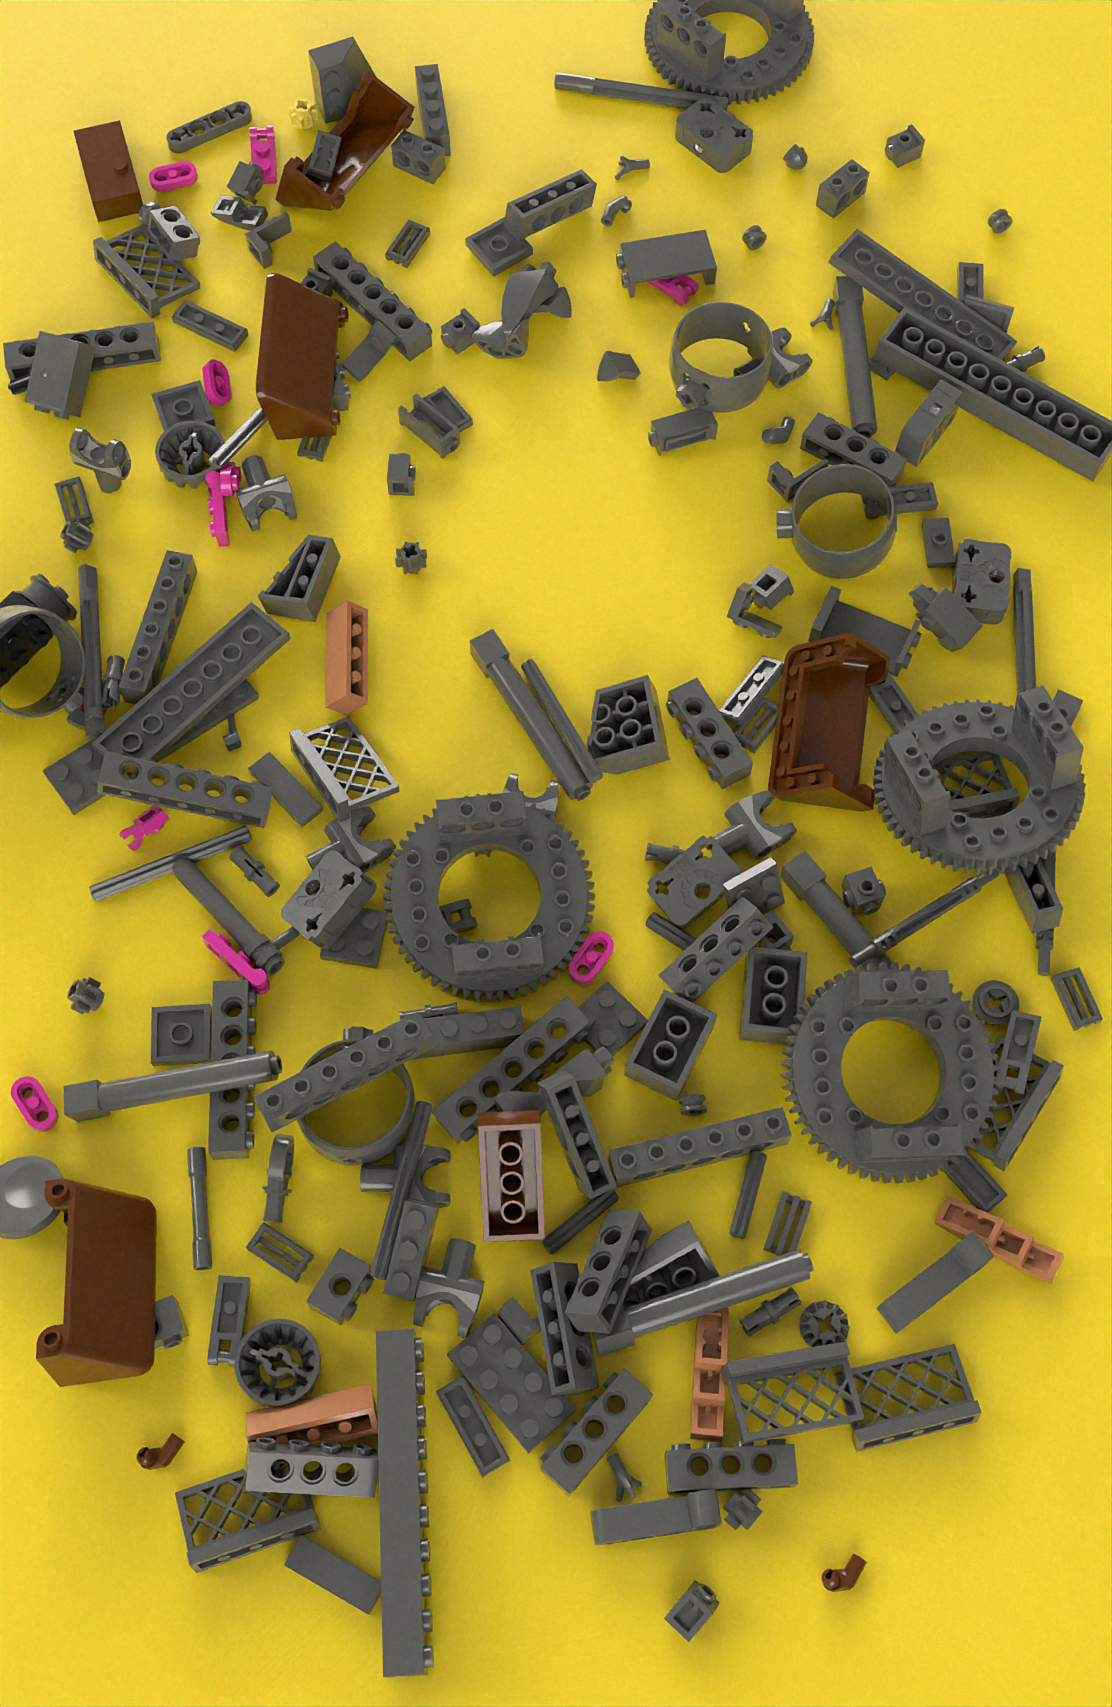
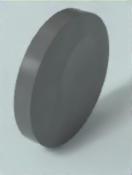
(23, 1196)

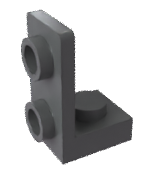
(261, 237)
(370, 351)
(783, 481)
(741, 602)

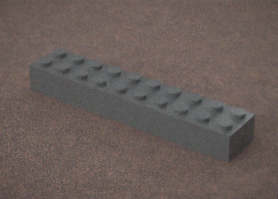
(998, 393)
(401, 1505)

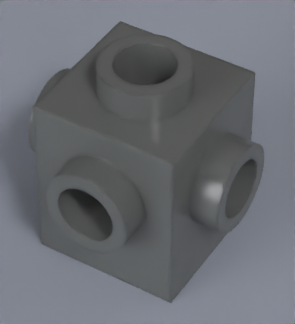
(863, 891)

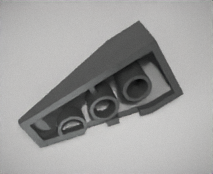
(670, 1265)

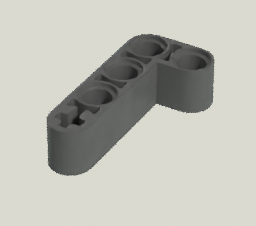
(935, 1282)
(656, 1518)

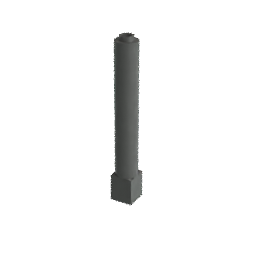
(848, 308)
(495, 663)
(809, 884)
(98, 1099)
(703, 1299)

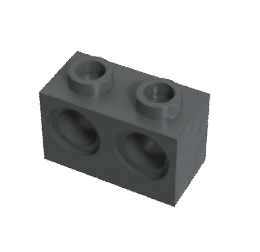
(418, 157)
(842, 188)
(173, 233)

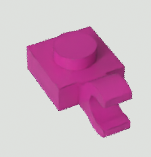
(147, 823)

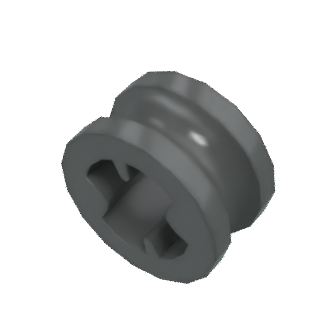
(1000, 221)
(754, 237)
(692, 1105)

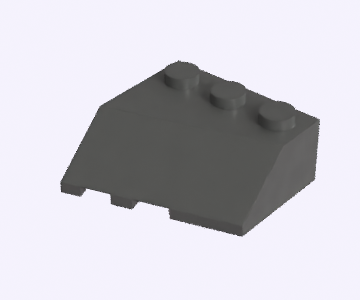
(336, 75)
(627, 727)

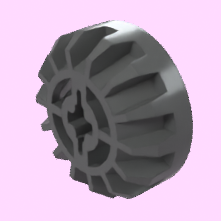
(188, 442)
(253, 1352)

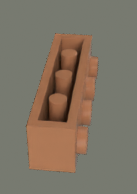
(346, 658)
(318, 1419)

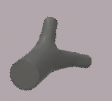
(630, 165)
(825, 314)
(623, 1478)

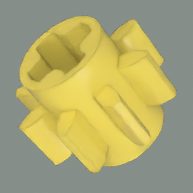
(303, 113)

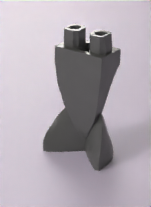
(520, 299)
(585, 1067)

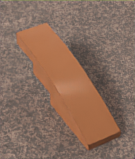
(1003, 1241)
(708, 1385)

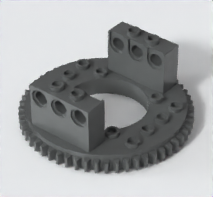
(692, 50)
(1029, 736)
(494, 966)
(840, 1127)

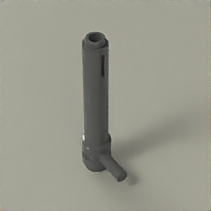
(254, 945)

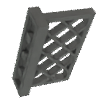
(130, 276)
(336, 791)
(987, 802)
(1025, 1115)
(787, 1364)
(921, 1421)
(246, 1539)

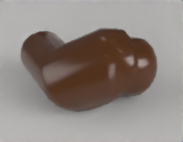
(160, 1457)
(845, 1578)

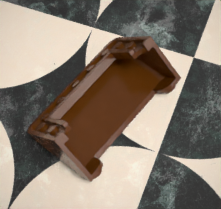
(367, 129)
(298, 359)
(825, 722)
(107, 1286)

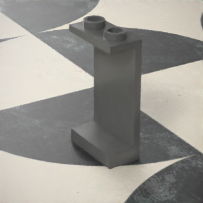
(666, 258)
(890, 638)

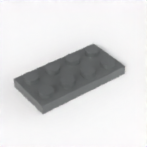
(510, 1383)

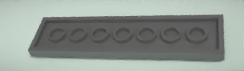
(904, 286)
(195, 687)
(78, 773)

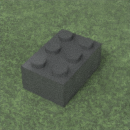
(771, 994)
(670, 1045)

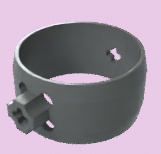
(720, 321)
(828, 481)
(67, 689)
(379, 1149)

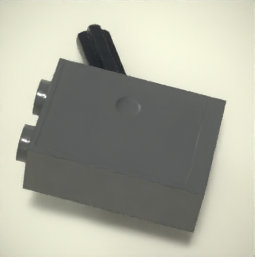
(57, 376)

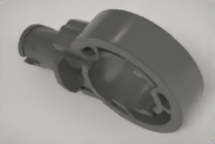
(278, 1176)

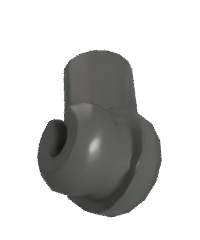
(620, 203)
(779, 434)

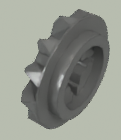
(995, 990)
(821, 1310)

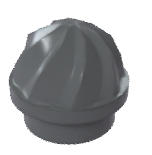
(796, 157)
(145, 210)

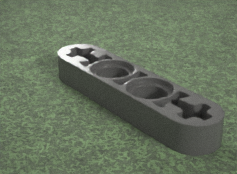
(211, 130)

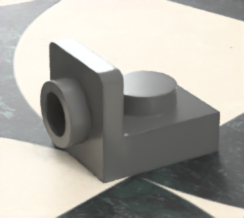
(692, 1610)

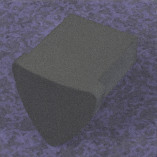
(557, 305)
(616, 366)
(518, 1321)

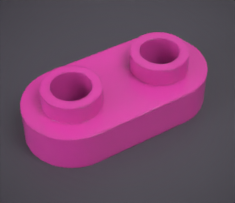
(173, 176)
(216, 383)
(230, 478)
(590, 959)
(35, 1105)

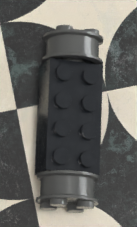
(28, 633)

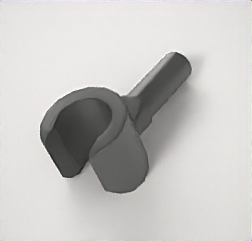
(232, 740)

